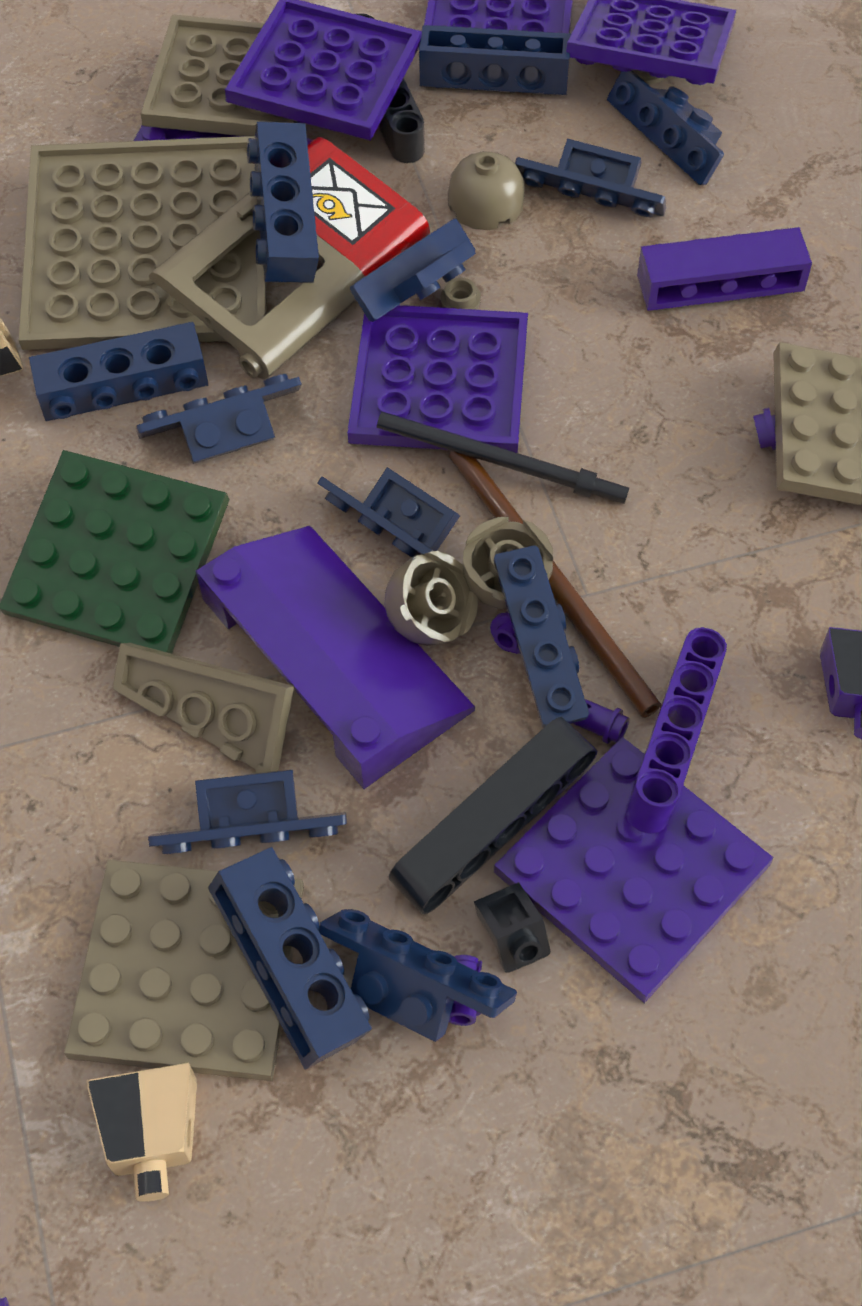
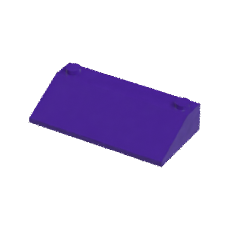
(335, 648)

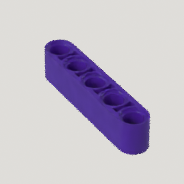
(676, 731)

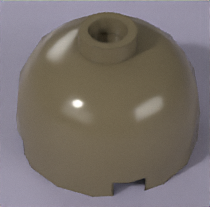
(486, 190)
(498, 537)
(430, 599)

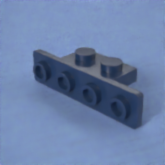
(670, 123)
(595, 173)
(414, 271)
(223, 424)
(401, 509)
(541, 636)
(247, 807)
(410, 980)

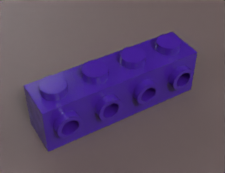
(727, 267)

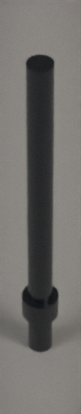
(583, 482)

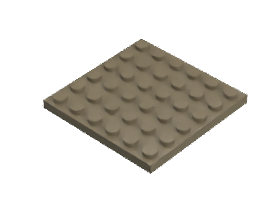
(113, 216)

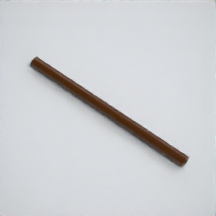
(566, 595)

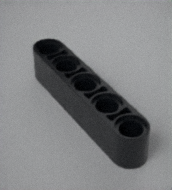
(403, 125)
(492, 815)

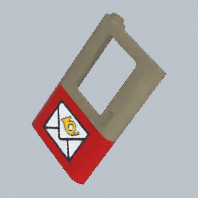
(357, 231)

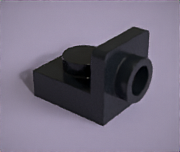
(514, 927)

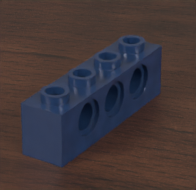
(494, 59)
(284, 202)
(118, 371)
(285, 984)

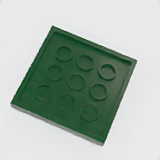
(114, 553)

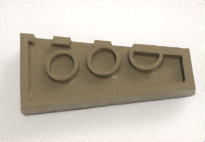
(224, 706)

